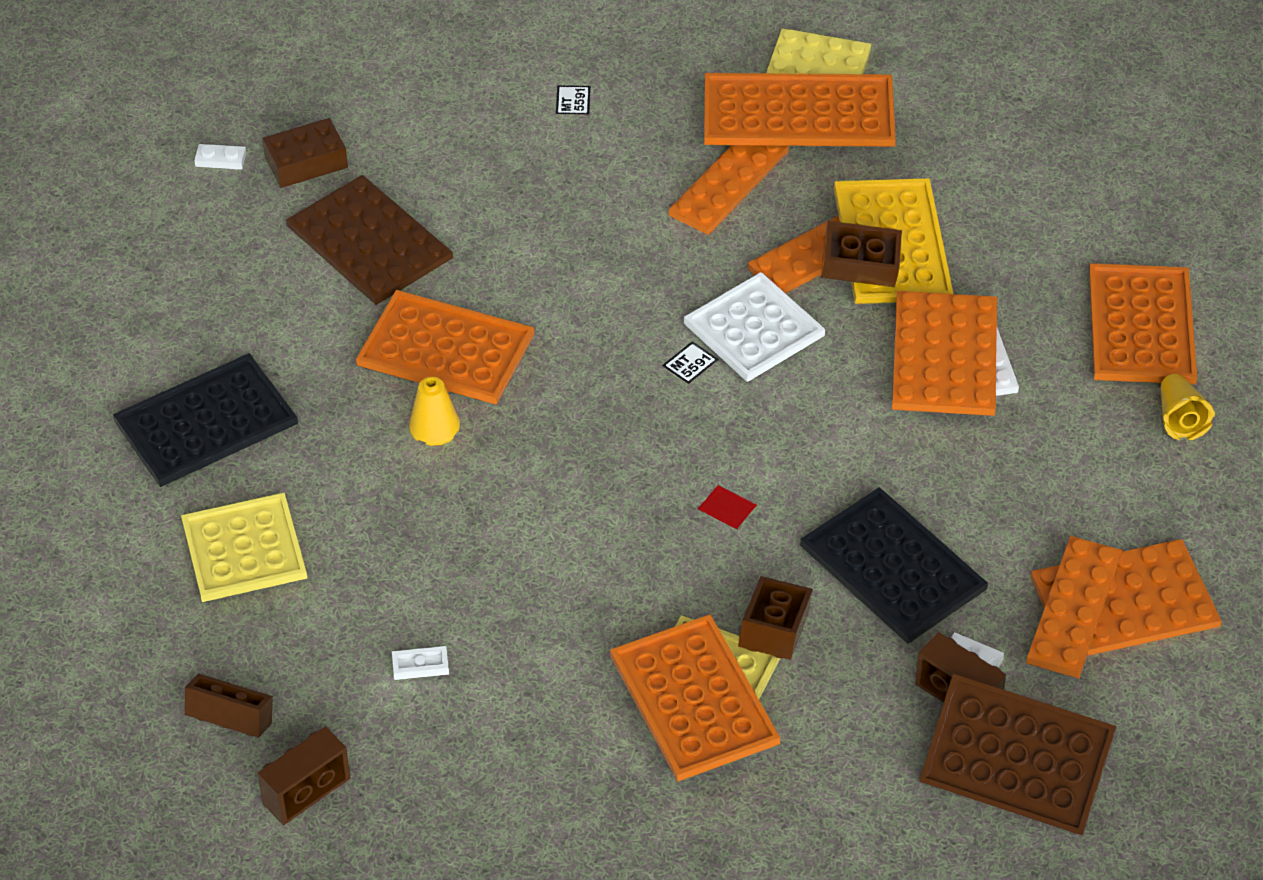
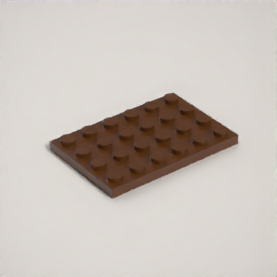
(369, 239)
(1018, 754)

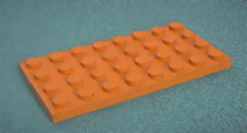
(799, 109)

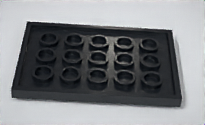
(205, 419)
(893, 565)

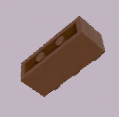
(228, 705)

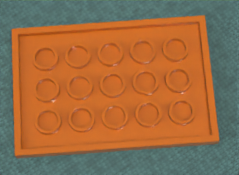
(1141, 323)
(440, 340)
(945, 353)
(1150, 598)
(694, 697)

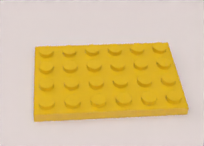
(905, 207)

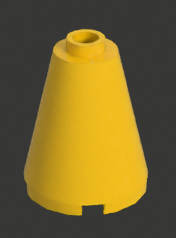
(1184, 409)
(433, 413)

